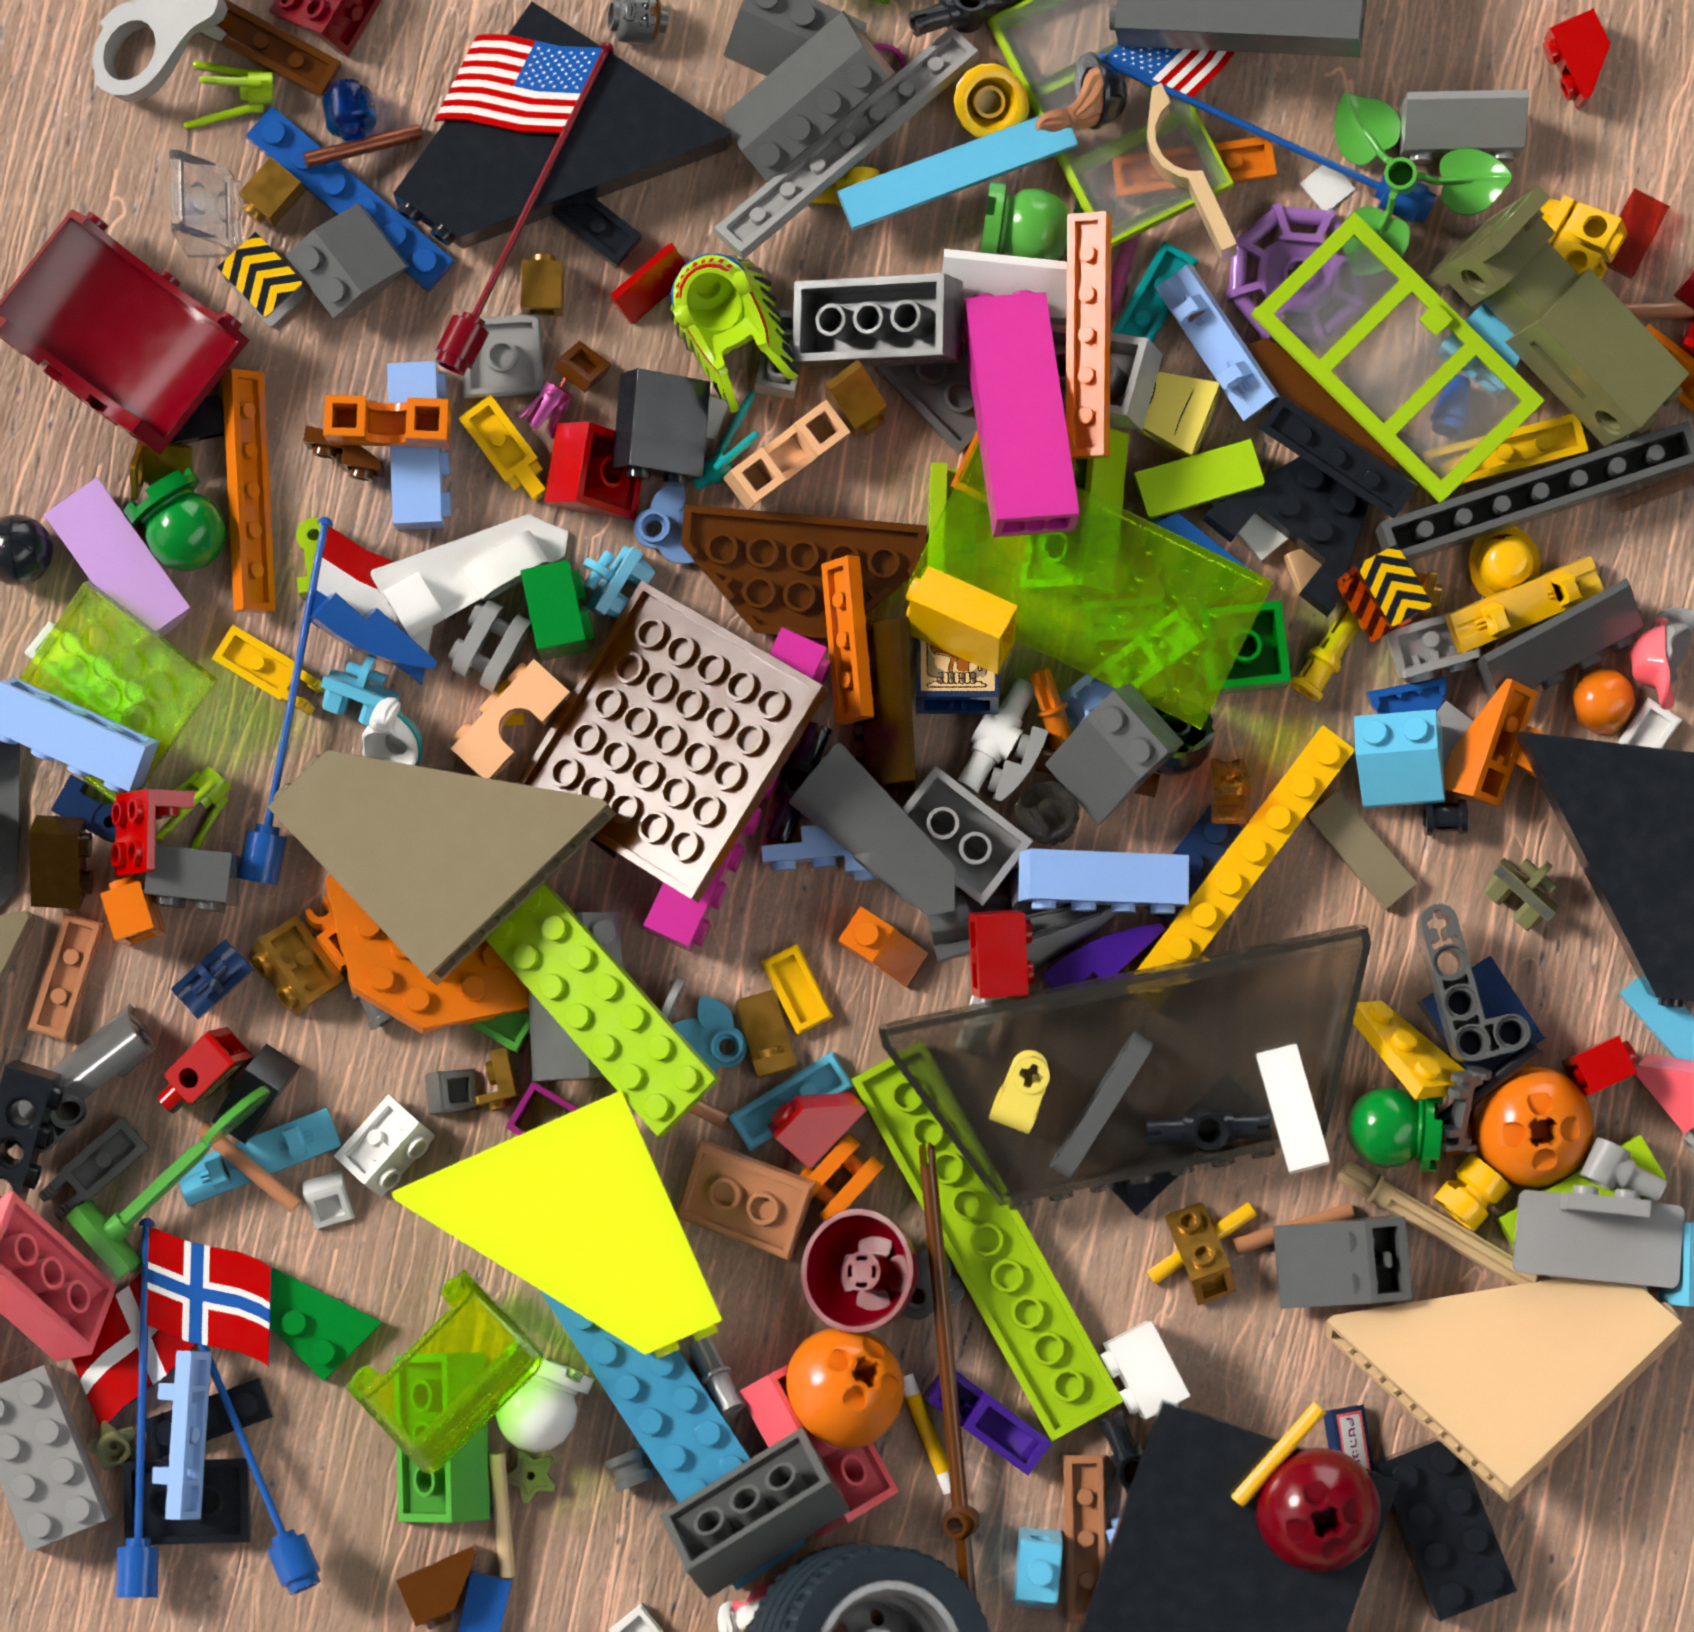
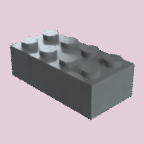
(878, 321)

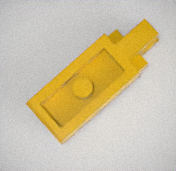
(504, 447)

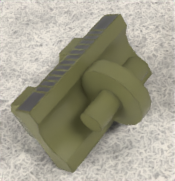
(1536, 903)

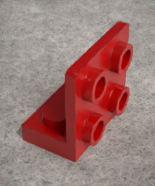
(135, 819)

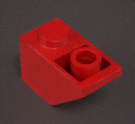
(1579, 52)

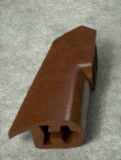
(1295, 382)

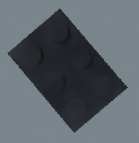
(223, 1506)

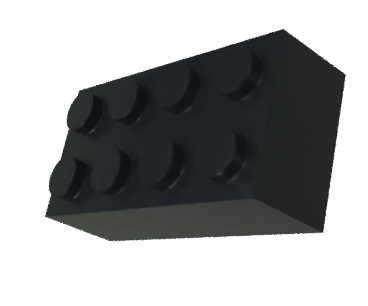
(1445, 1529)

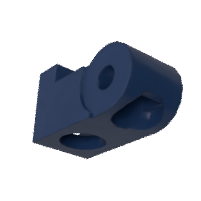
(74, 803)

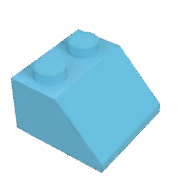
(1400, 758)

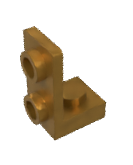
(766, 1034)
(1201, 1253)

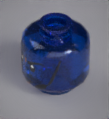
(349, 109)

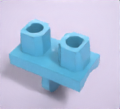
(625, 567)
(342, 687)

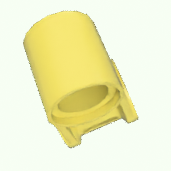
(1018, 1097)

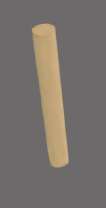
(502, 1514)

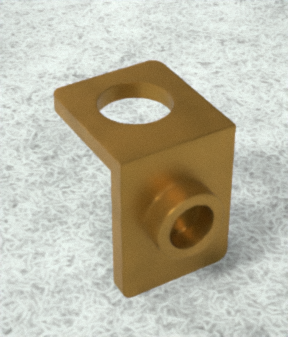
(151, 466)

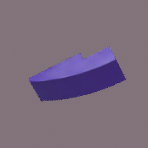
(1103, 956)
(994, 1424)

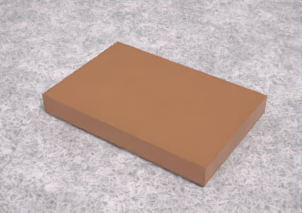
(745, 1199)

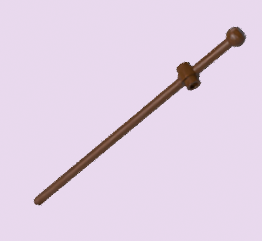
(960, 1509)

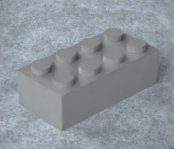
(45, 1462)

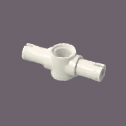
(996, 736)

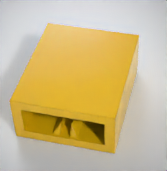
(961, 619)

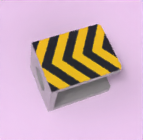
(263, 280)

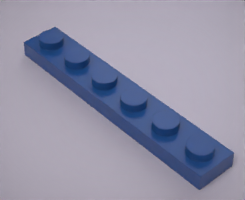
(342, 190)

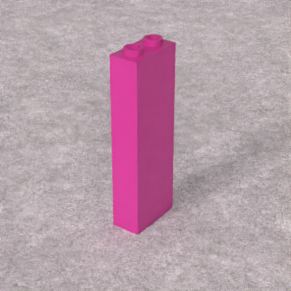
(1019, 414)

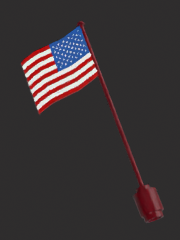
(523, 90)

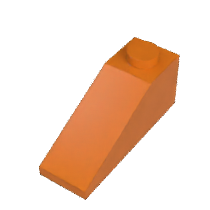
(1488, 749)

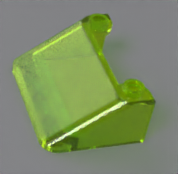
(450, 1376)

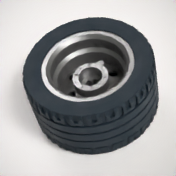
(851, 1580)

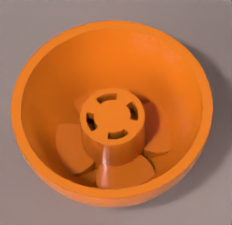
(1519, 1112)
(836, 1401)

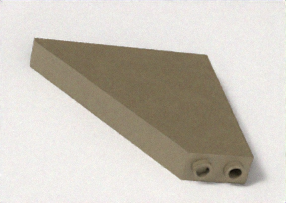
(433, 849)

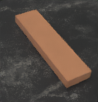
(1083, 1529)

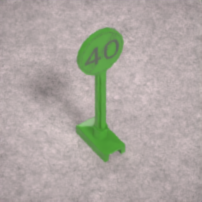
(108, 1235)

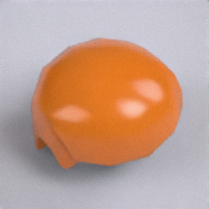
(1603, 701)

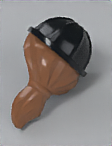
(1099, 98)

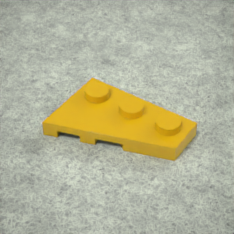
(1406, 1051)

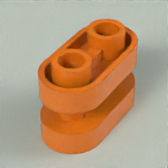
(837, 1156)

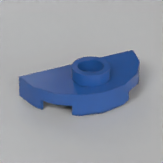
(1409, 697)

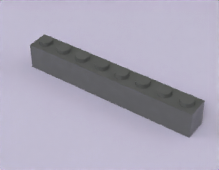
(1540, 493)

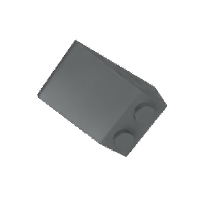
(1113, 752)

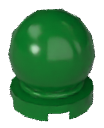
(181, 526)
(1393, 1128)

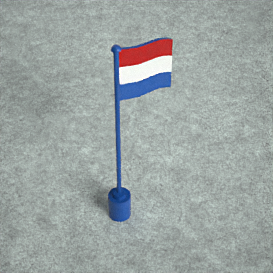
(337, 568)

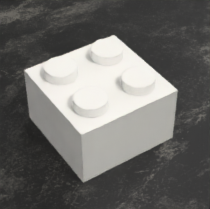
(1143, 1369)

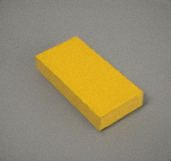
(797, 989)

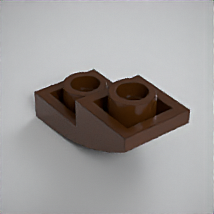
(354, 458)

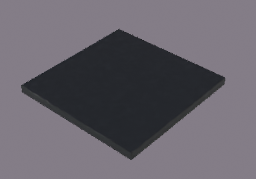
(1196, 1557)

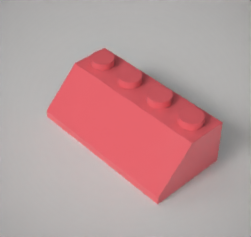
(49, 1284)
(856, 1470)

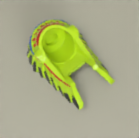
(723, 306)

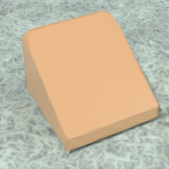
(1301, 567)

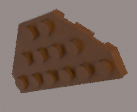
(773, 561)

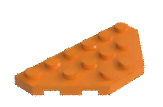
(389, 980)

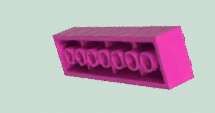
(675, 915)

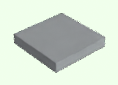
(509, 360)

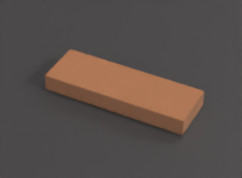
(66, 976)

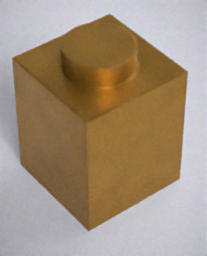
(270, 193)
(542, 286)

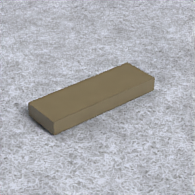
(1361, 850)

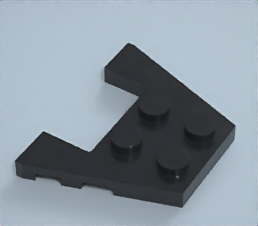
(1311, 513)

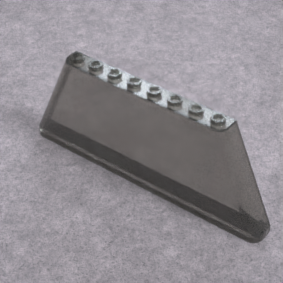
(1205, 1029)

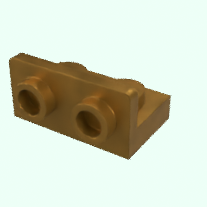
(295, 965)

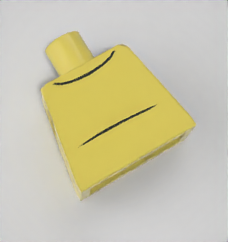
(1180, 412)

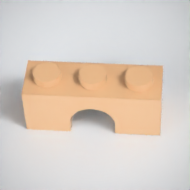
(786, 455)
(530, 692)

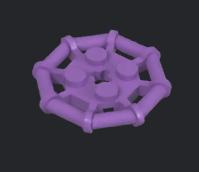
(1277, 259)

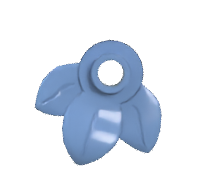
(668, 512)

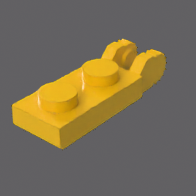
(262, 667)

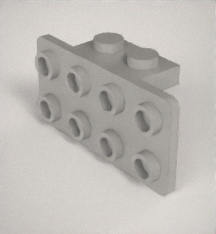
(1598, 1237)

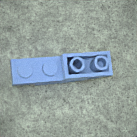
(814, 848)

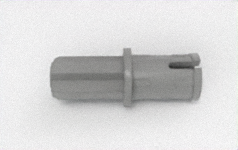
(716, 1377)

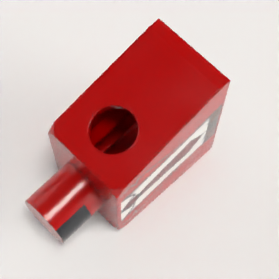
(214, 1059)

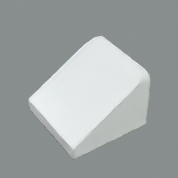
(327, 1199)

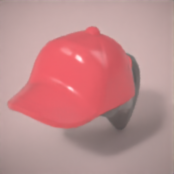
(1661, 651)

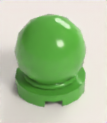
(1025, 224)

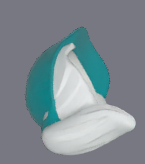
(392, 735)

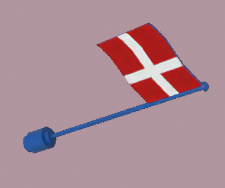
(112, 1383)

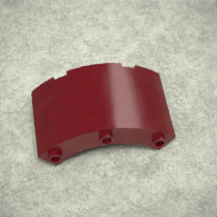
(117, 331)

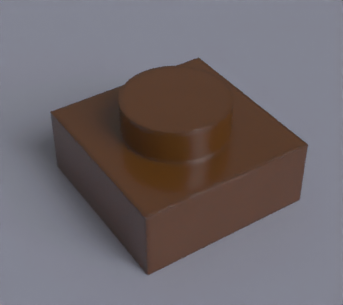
(582, 366)

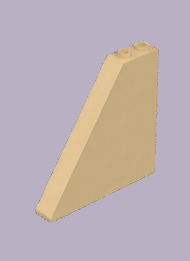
(1510, 1367)

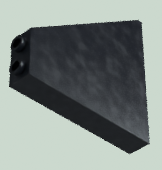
(628, 131)
(1634, 837)

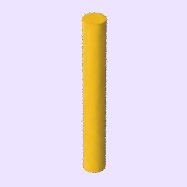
(1222, 1229)
(1278, 1454)

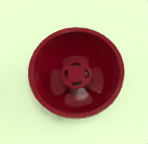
(841, 1271)
(1300, 1500)

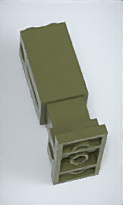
(1563, 322)

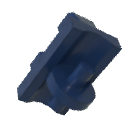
(212, 979)

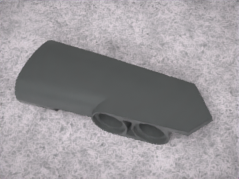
(875, 829)
(951, 929)

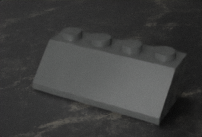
(806, 96)
(1564, 642)
(552, 1049)
(754, 1513)

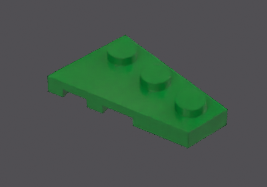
(315, 1324)

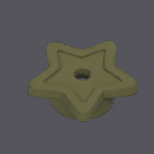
(117, 1455)
(539, 1467)

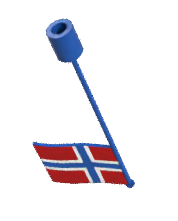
(207, 1300)

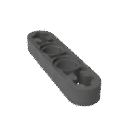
(1101, 1104)

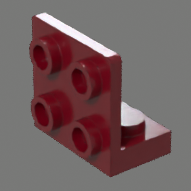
(334, 21)

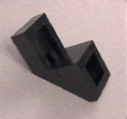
(267, 1069)

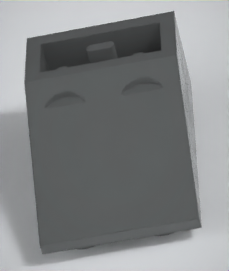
(1342, 1262)

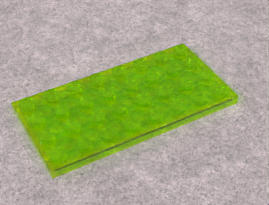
(1109, 596)

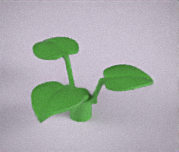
(1370, 127)

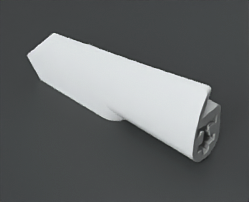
(458, 573)

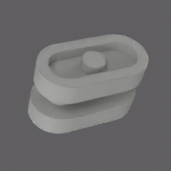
(468, 655)

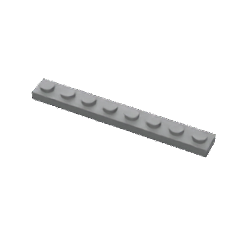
(847, 143)

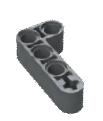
(1462, 982)

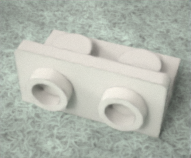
(384, 1146)

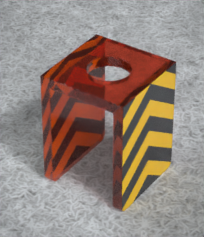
(1383, 593)

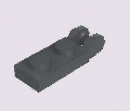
(97, 1165)

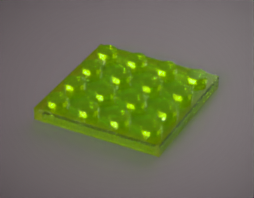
(119, 670)

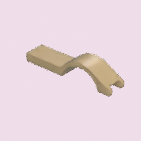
(1192, 180)

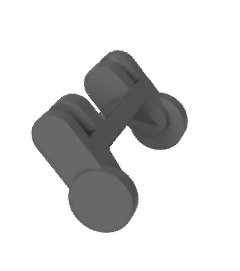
(1463, 1094)

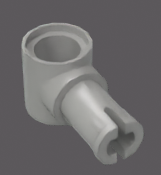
(1612, 1168)

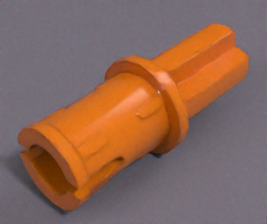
(1051, 708)

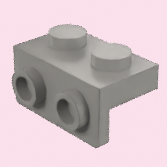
(1426, 647)

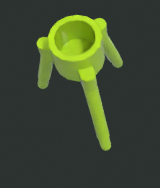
(254, 87)
(208, 789)

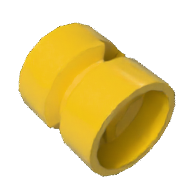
(1471, 1192)

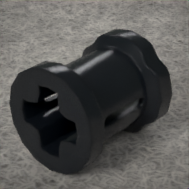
(1445, 817)

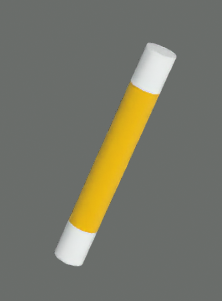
(927, 1432)

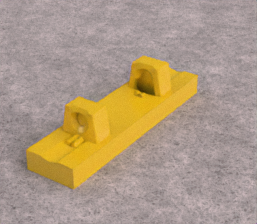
(1523, 604)

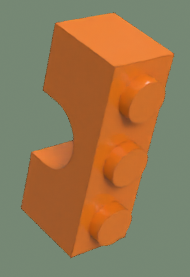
(372, 423)

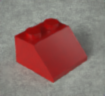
(583, 473)

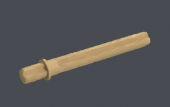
(1431, 1222)

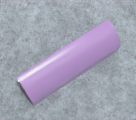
(117, 557)

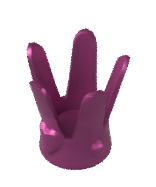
(552, 399)

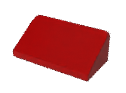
(648, 284)

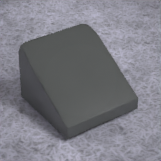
(451, 1091)

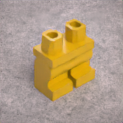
(1584, 234)

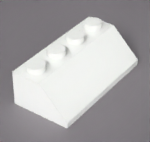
(1010, 274)

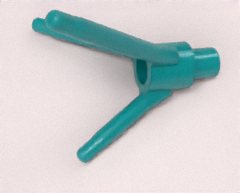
(720, 462)

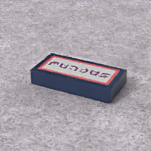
(1349, 1434)

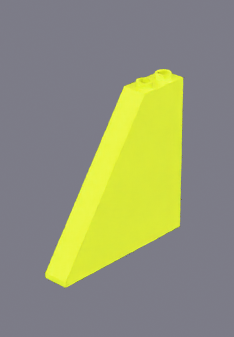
(581, 1221)

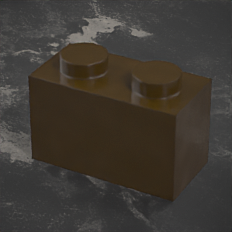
(59, 862)

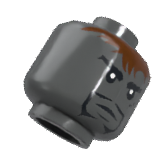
(637, 20)

